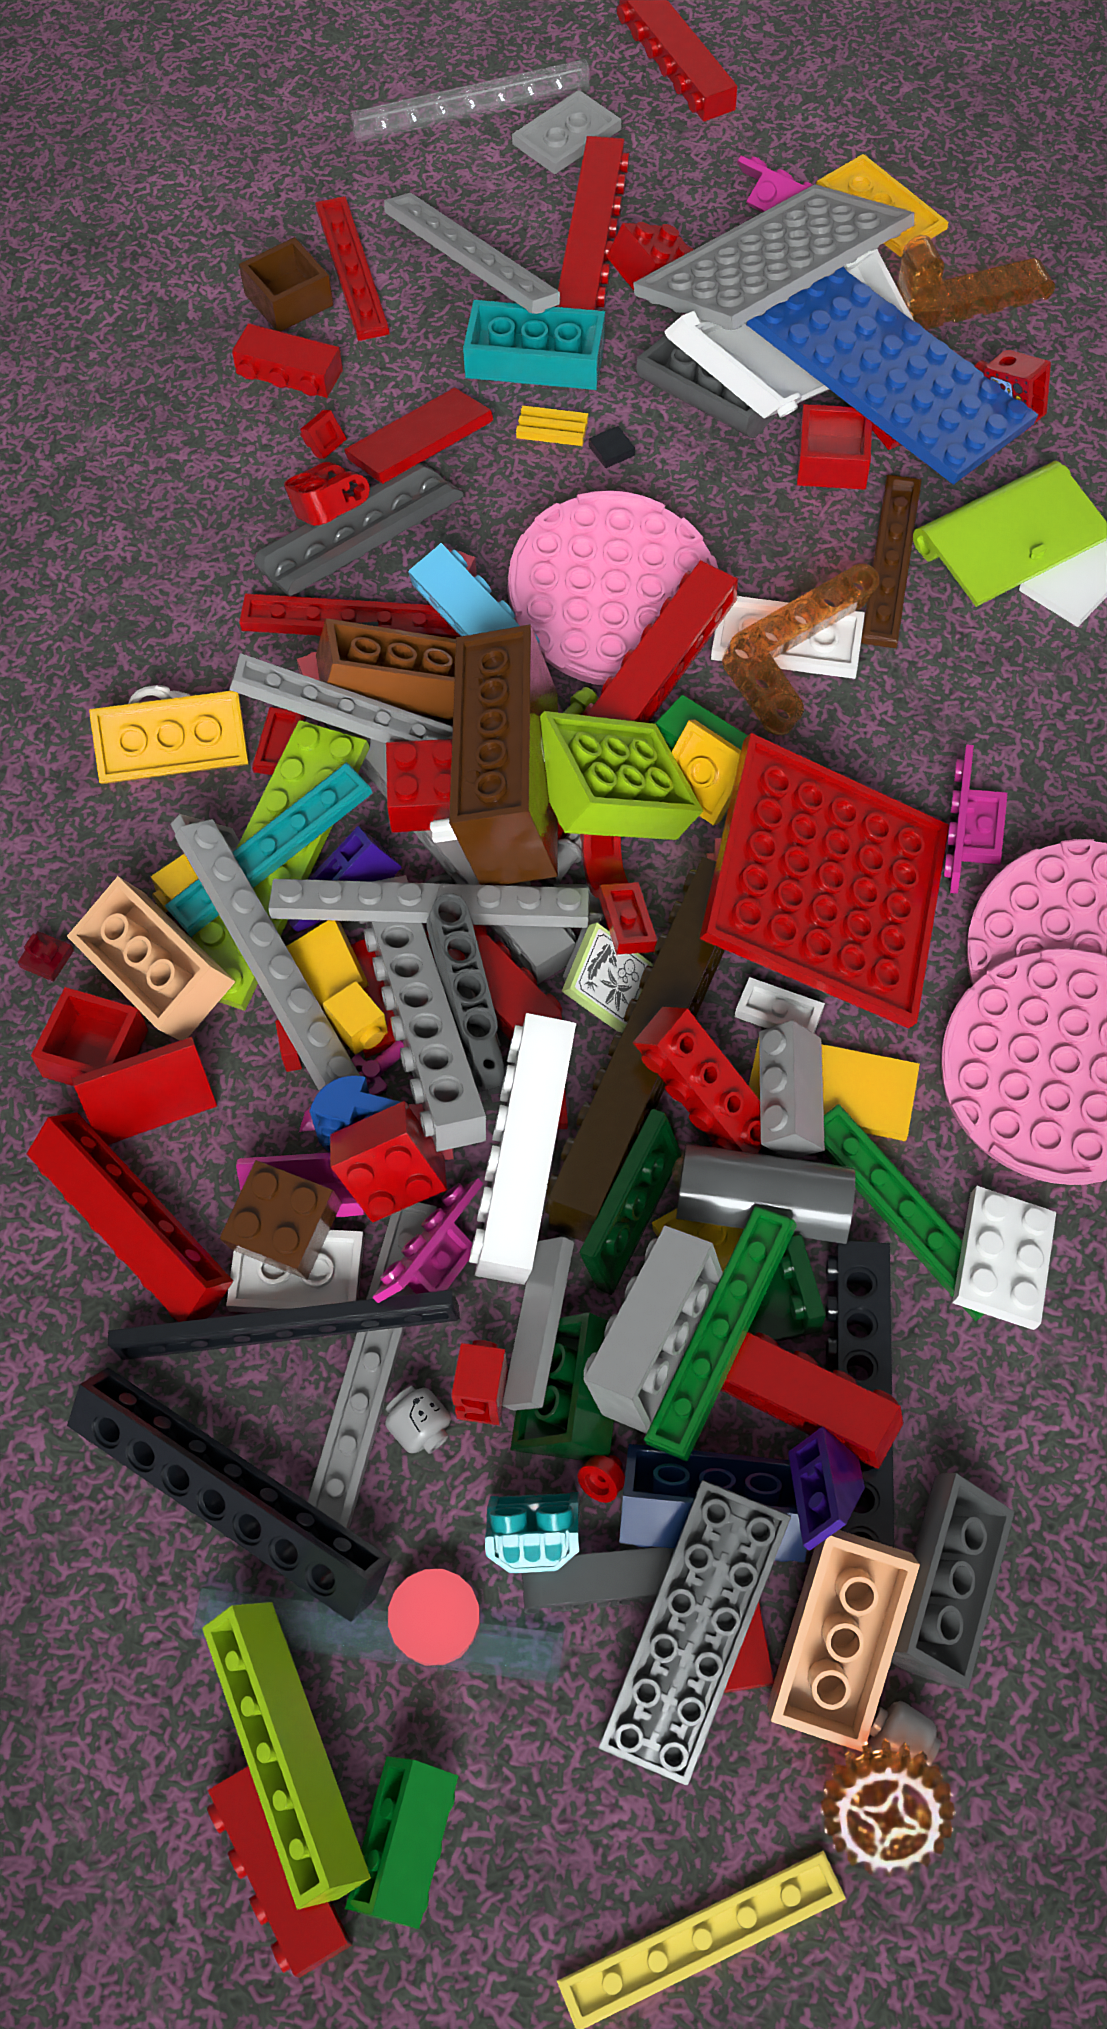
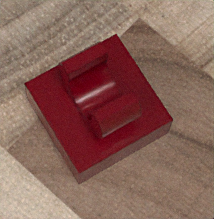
(45, 955)

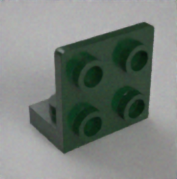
(792, 1299)

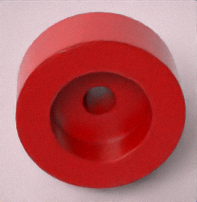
(602, 1478)

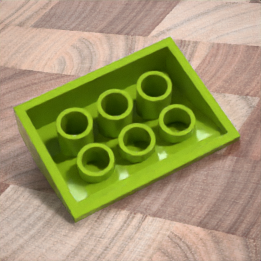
(614, 778)

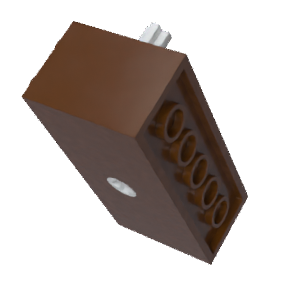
(498, 759)

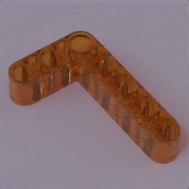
(961, 297)
(789, 634)

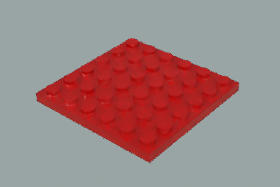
(826, 882)

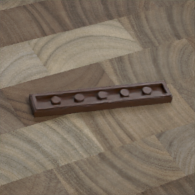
(892, 561)

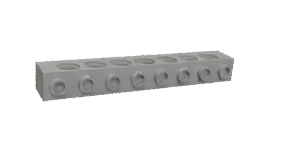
(428, 1032)

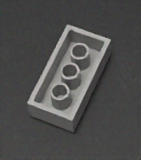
(653, 1328)

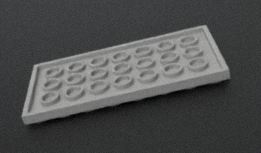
(773, 256)

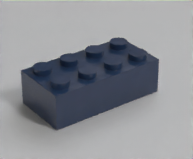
(664, 1486)

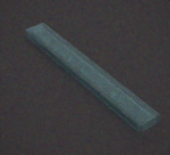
(319, 1629)

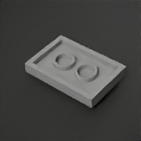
(561, 132)

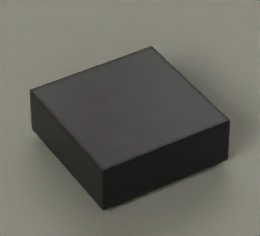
(611, 447)

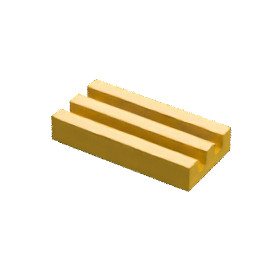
(553, 421)

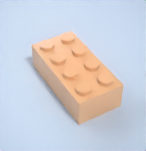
(150, 959)
(842, 1639)

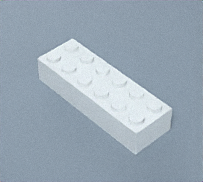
(524, 1156)

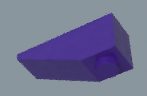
(354, 860)
(825, 1485)

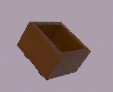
(286, 284)
(281, 1219)

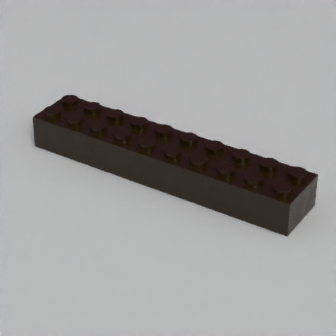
(627, 1086)

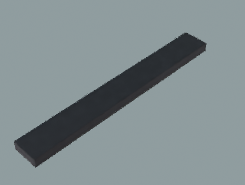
(284, 1325)

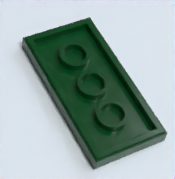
(630, 1203)

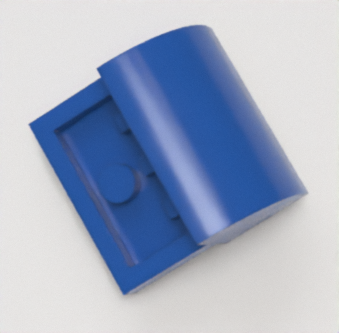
(343, 1104)

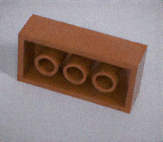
(390, 666)

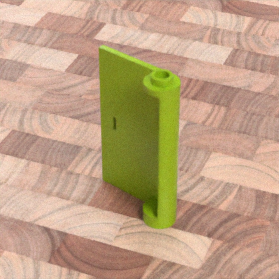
(1014, 532)

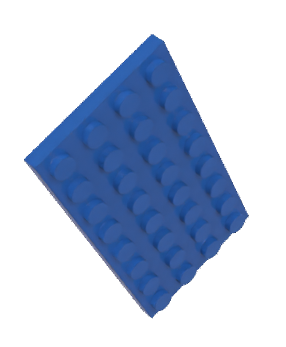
(895, 374)

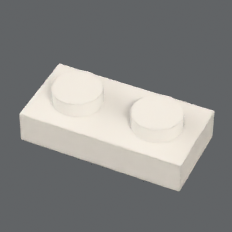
(772, 1006)

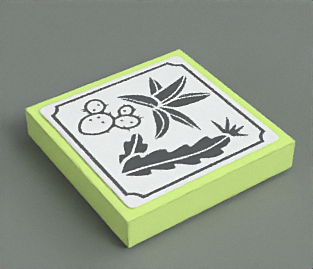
(604, 980)

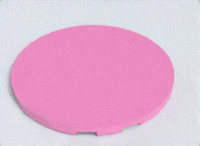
(597, 576)
(1042, 903)
(1032, 1065)

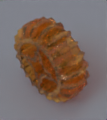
(906, 1829)

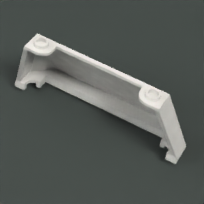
(755, 367)

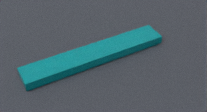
(278, 842)

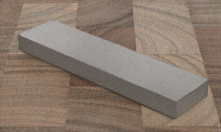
(538, 1325)

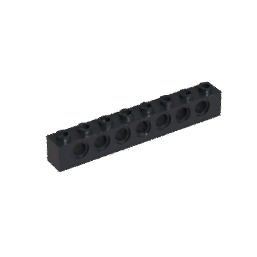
(869, 1266)
(229, 1493)

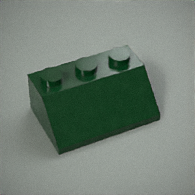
(570, 1419)

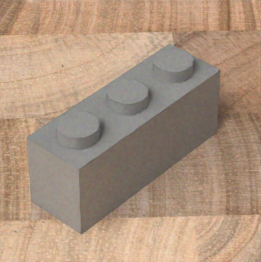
(791, 1090)

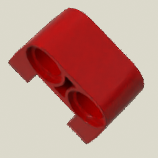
(323, 500)

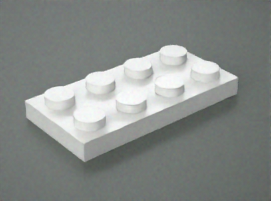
(827, 653)

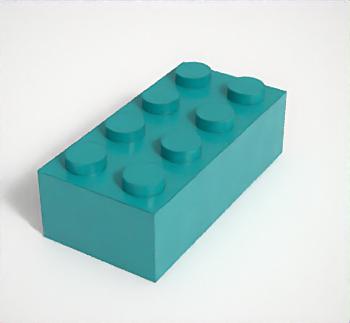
(540, 349)

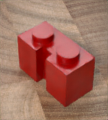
(480, 1382)

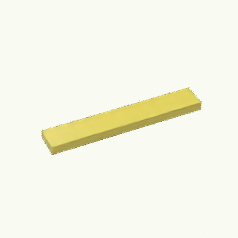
(700, 1940)

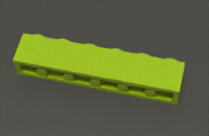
(285, 1755)

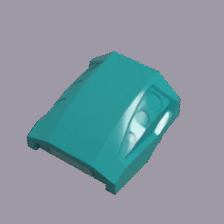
(532, 1531)

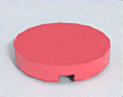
(434, 1617)

